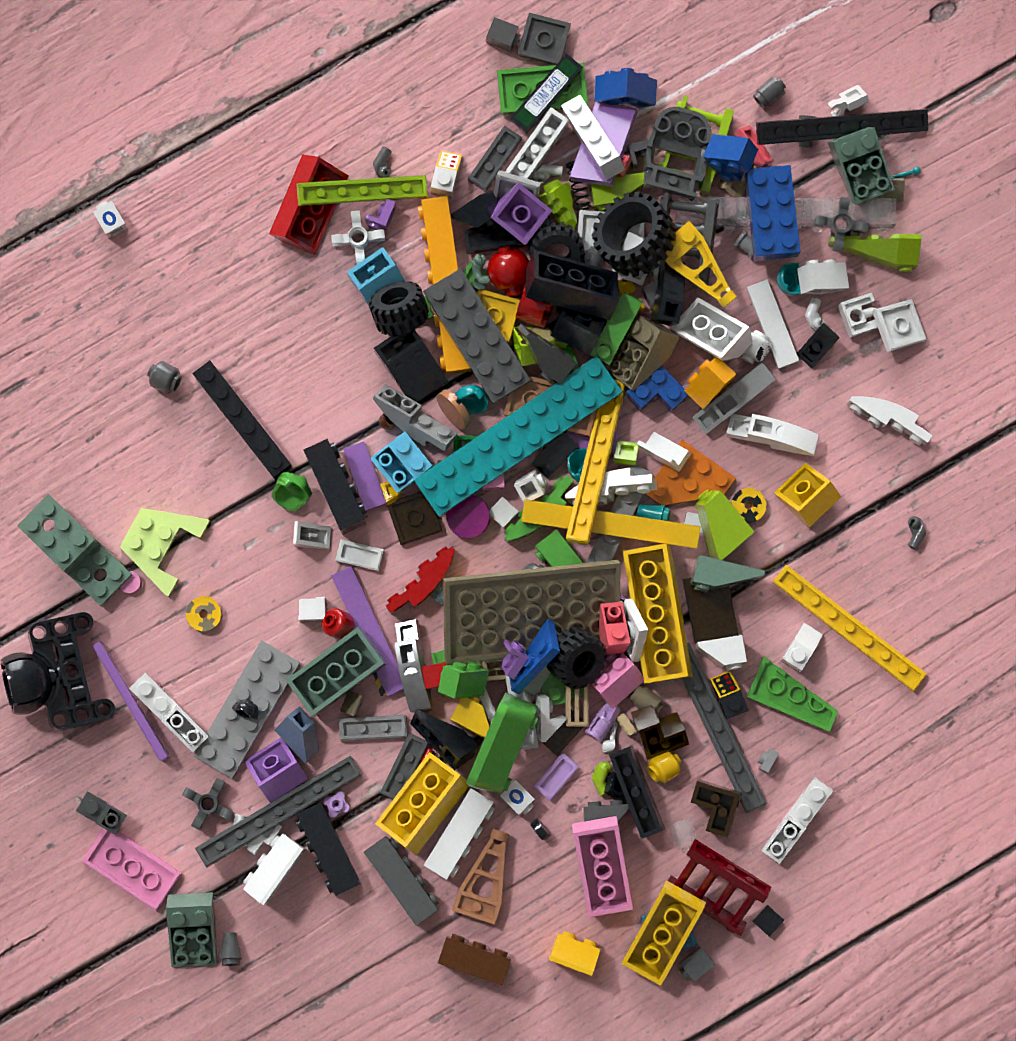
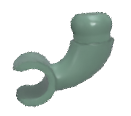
(477, 267)

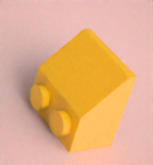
(808, 494)
(471, 716)
(574, 953)

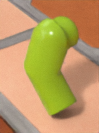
(599, 776)

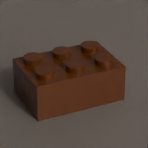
(474, 959)

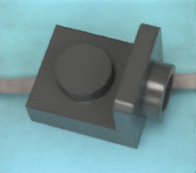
(637, 148)

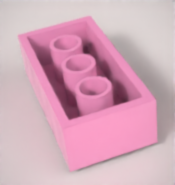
(602, 866)

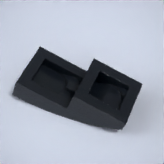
(554, 455)

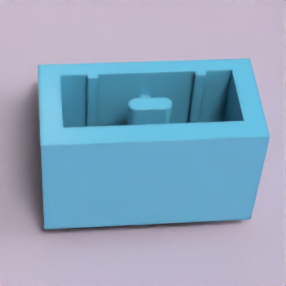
(374, 274)
(401, 462)

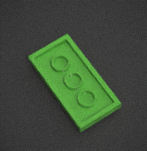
(519, 83)

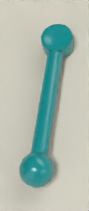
(916, 170)

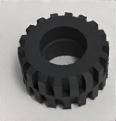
(558, 234)
(398, 308)
(579, 658)

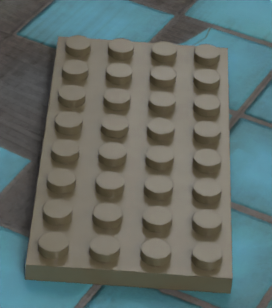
(515, 605)

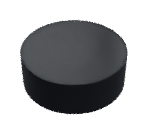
(540, 829)

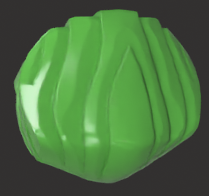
(291, 491)

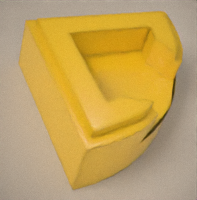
(389, 493)

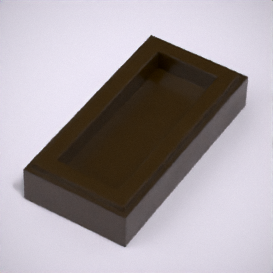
(562, 736)

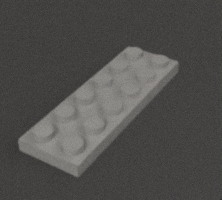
(262, 684)

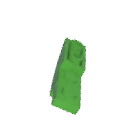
(524, 529)

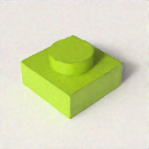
(626, 453)

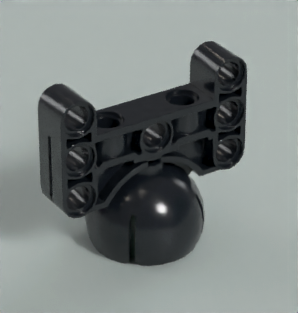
(32, 678)

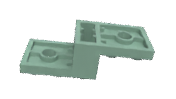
(74, 550)

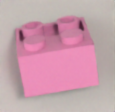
(617, 679)

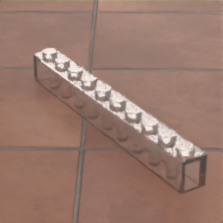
(734, 213)

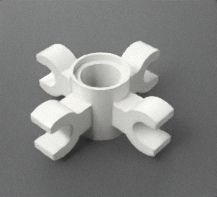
(345, 239)

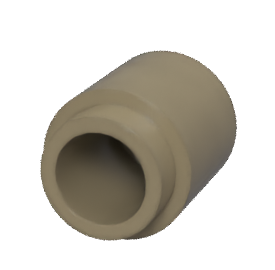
(644, 697)

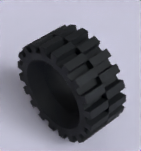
(621, 218)

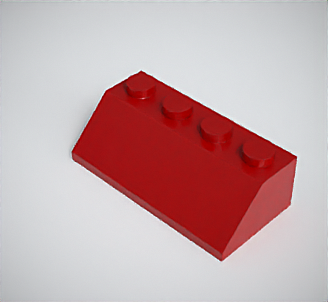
(305, 225)

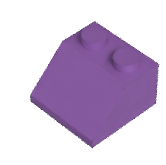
(276, 770)

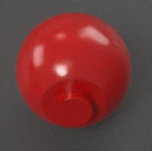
(508, 270)

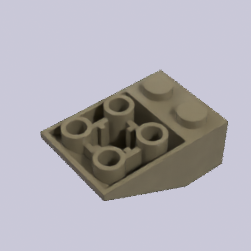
(643, 351)

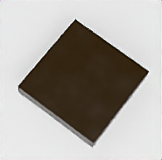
(413, 518)

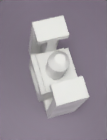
(854, 306)

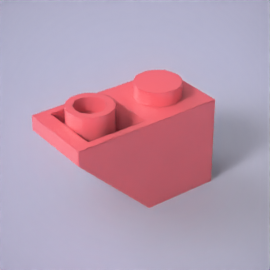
(613, 628)

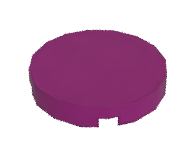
(469, 517)

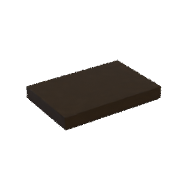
(710, 613)

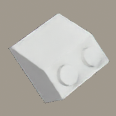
(724, 652)

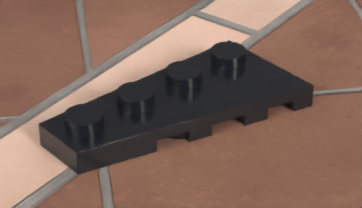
(492, 238)

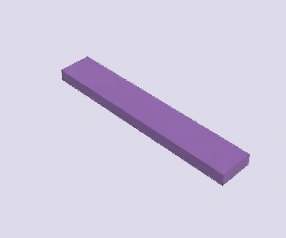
(363, 617)
(131, 702)

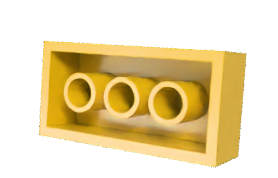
(663, 933)

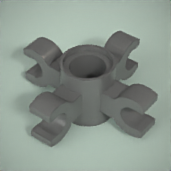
(823, 221)
(198, 798)

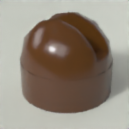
(384, 424)

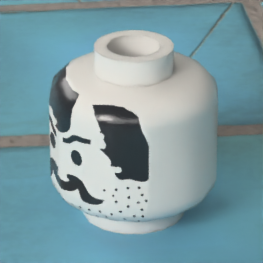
(758, 349)

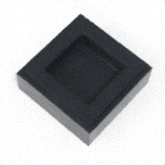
(768, 920)

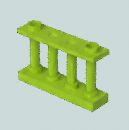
(722, 121)

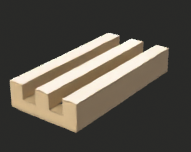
(576, 723)

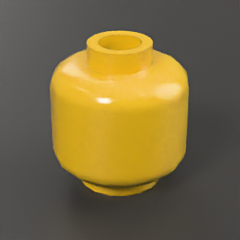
(664, 767)

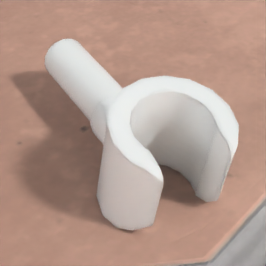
(609, 745)

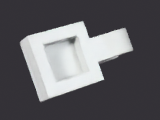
(849, 99)
(266, 838)

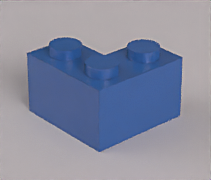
(625, 88)
(730, 156)
(659, 385)

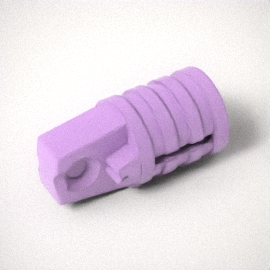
(602, 722)

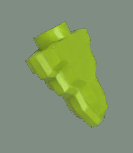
(559, 200)

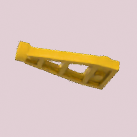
(686, 239)

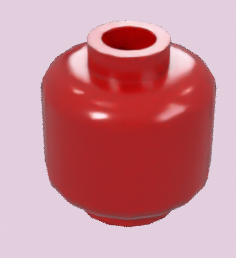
(337, 623)

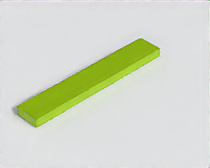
(362, 190)

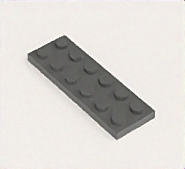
(476, 336)

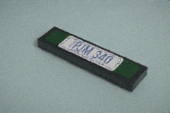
(546, 93)

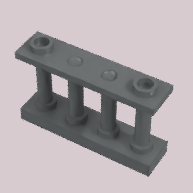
(708, 231)

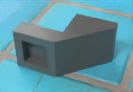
(101, 812)

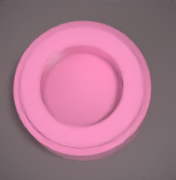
(132, 584)

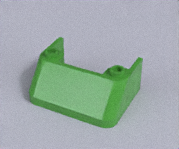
(502, 744)

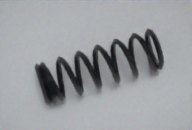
(569, 165)

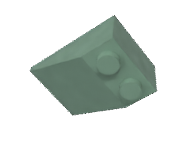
(715, 574)

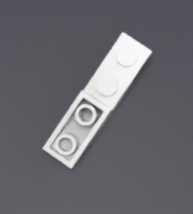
(884, 411)
(773, 432)
(621, 483)
(169, 712)
(796, 820)

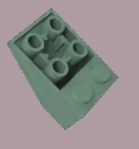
(861, 165)
(191, 929)

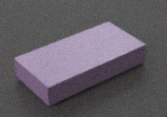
(556, 776)

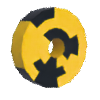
(755, 498)

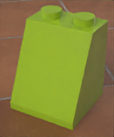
(721, 524)

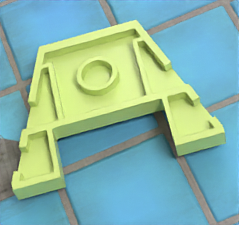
(151, 539)

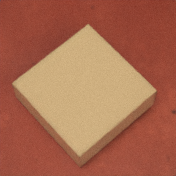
(626, 724)

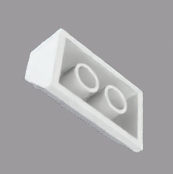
(713, 330)
(273, 868)

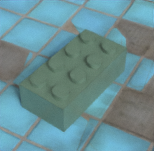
(336, 671)

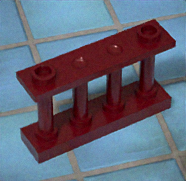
(730, 872)

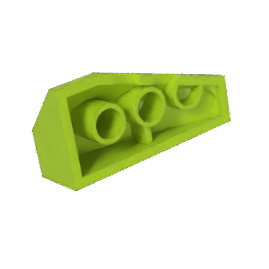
(895, 252)

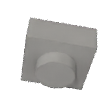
(767, 760)

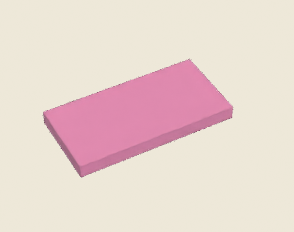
(132, 868)

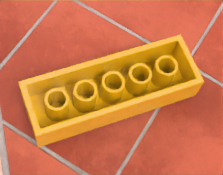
(657, 598)

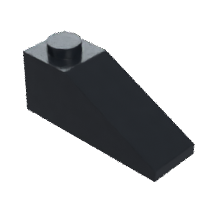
(447, 740)

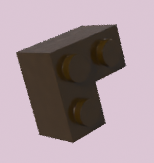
(660, 734)
(721, 801)

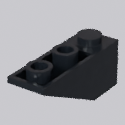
(668, 297)

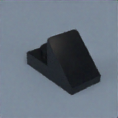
(818, 345)

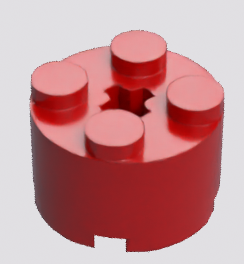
(533, 311)

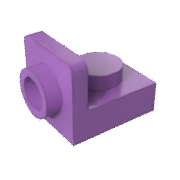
(385, 213)
(515, 660)

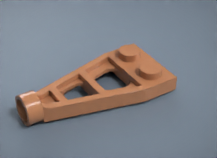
(476, 905)

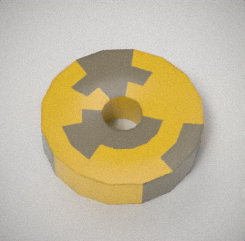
(212, 619)

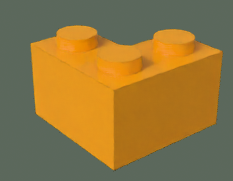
(710, 381)

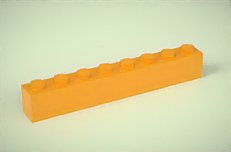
(443, 263)

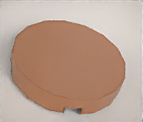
(454, 412)

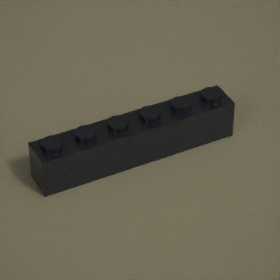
(242, 420)

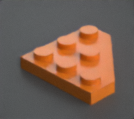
(693, 479)

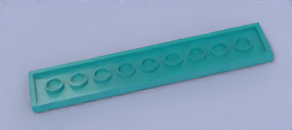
(517, 436)

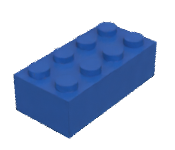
(772, 213)

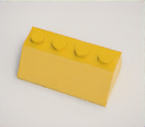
(422, 803)

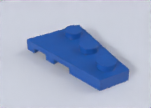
(540, 653)

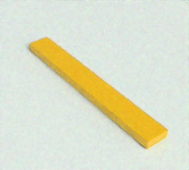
(594, 470)
(615, 524)
(849, 628)

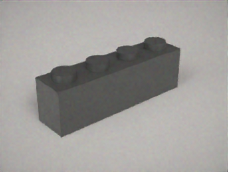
(400, 880)

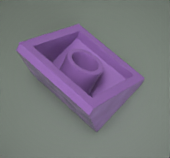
(520, 213)

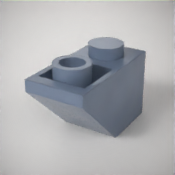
(299, 733)

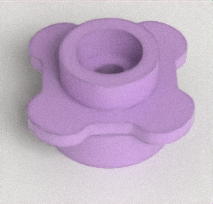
(342, 807)

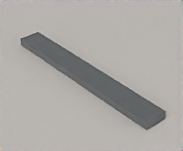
(722, 736)
(278, 812)

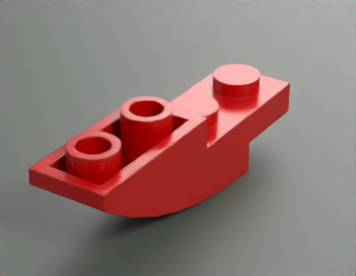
(431, 576)

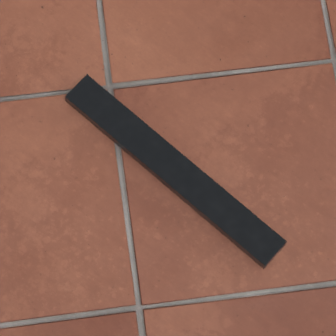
(837, 126)

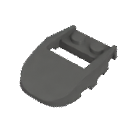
(683, 134)

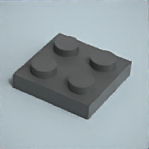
(544, 39)

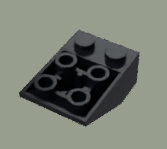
(410, 365)

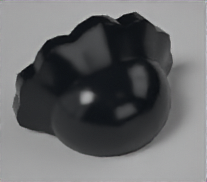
(246, 709)

